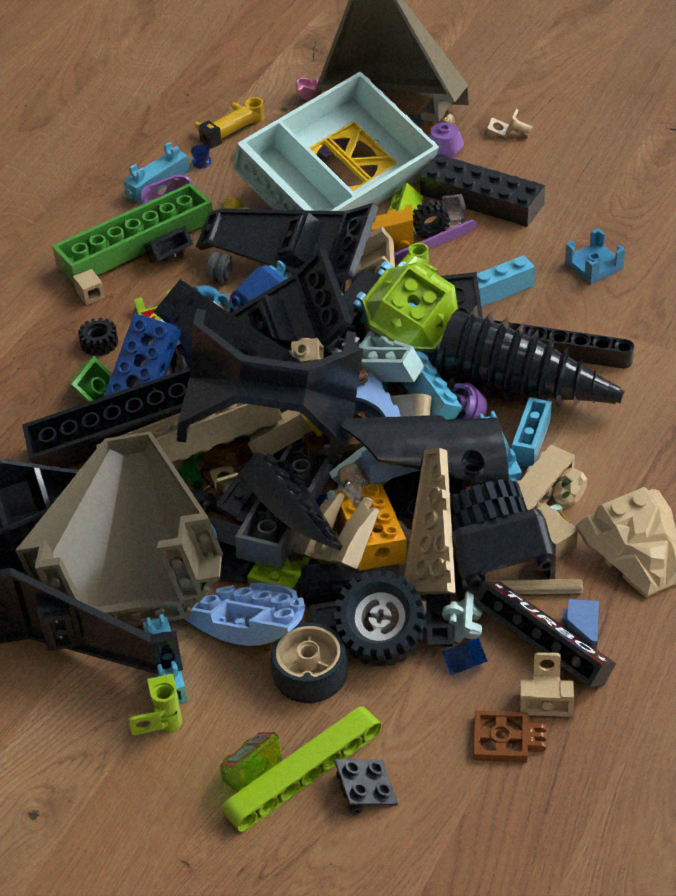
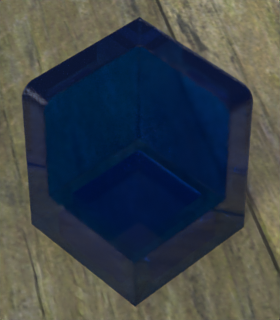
(464, 656)

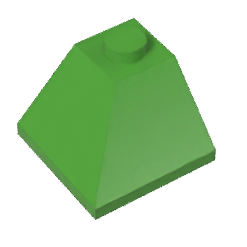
(91, 380)

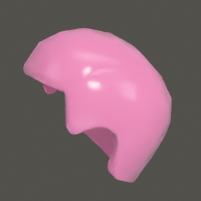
(306, 88)

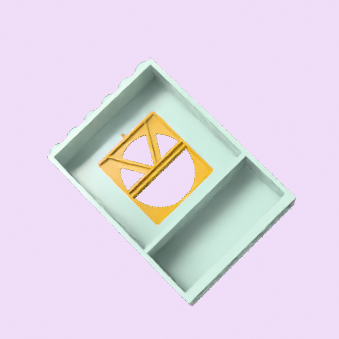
(284, 163)

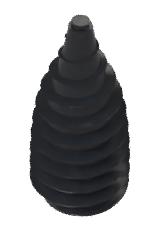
(515, 363)

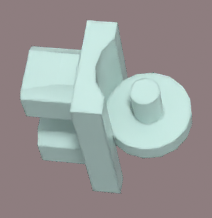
(461, 616)

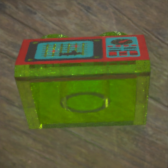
(251, 760)

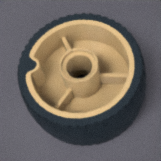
(309, 663)

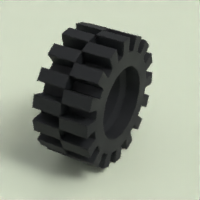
(427, 211)
(98, 328)

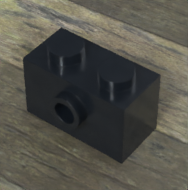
(168, 244)

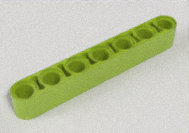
(301, 769)

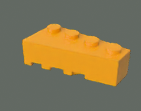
(398, 225)

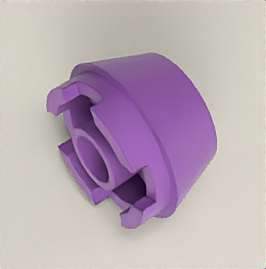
(447, 139)
(471, 400)

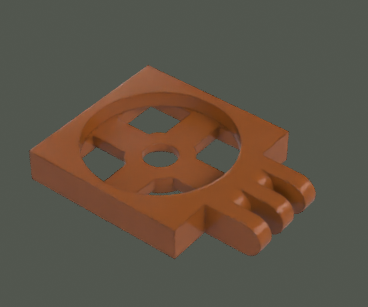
(531, 735)

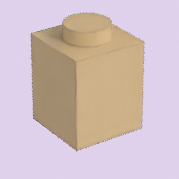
(89, 287)

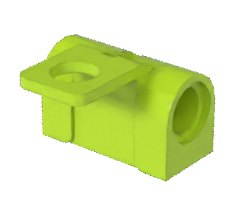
(166, 707)

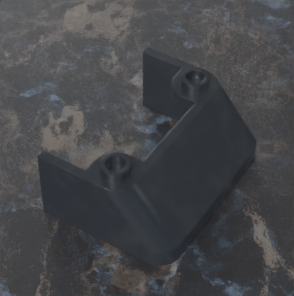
(499, 545)

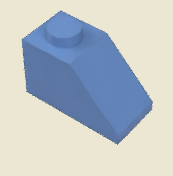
(582, 619)

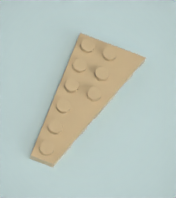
(431, 546)

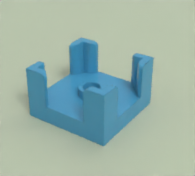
(594, 260)

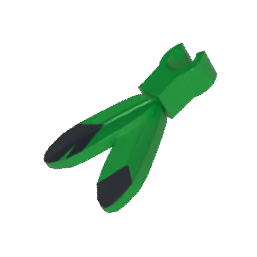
(190, 470)

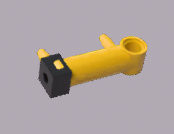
(212, 132)

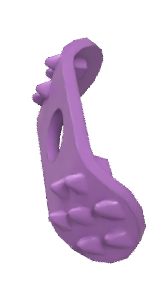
(174, 182)

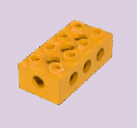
(387, 540)

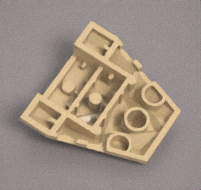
(635, 537)

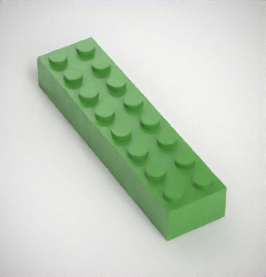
(124, 235)

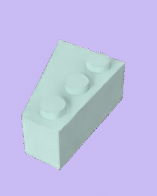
(390, 359)

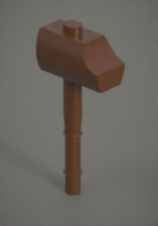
(229, 454)

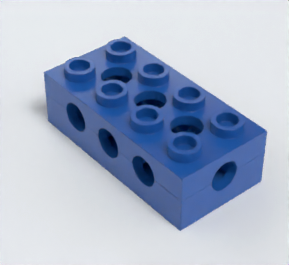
(136, 350)

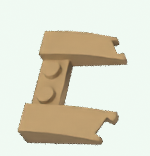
(353, 536)

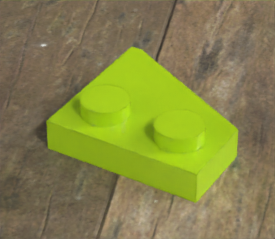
(287, 576)

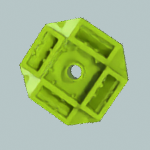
(419, 325)

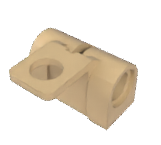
(546, 692)

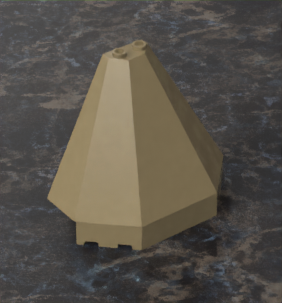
(395, 53)
(126, 536)

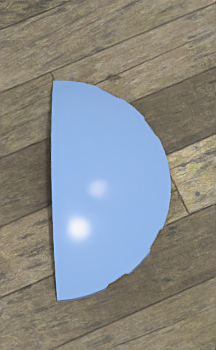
(248, 614)

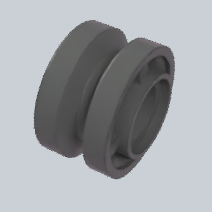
(219, 267)

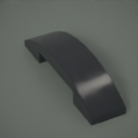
(438, 629)

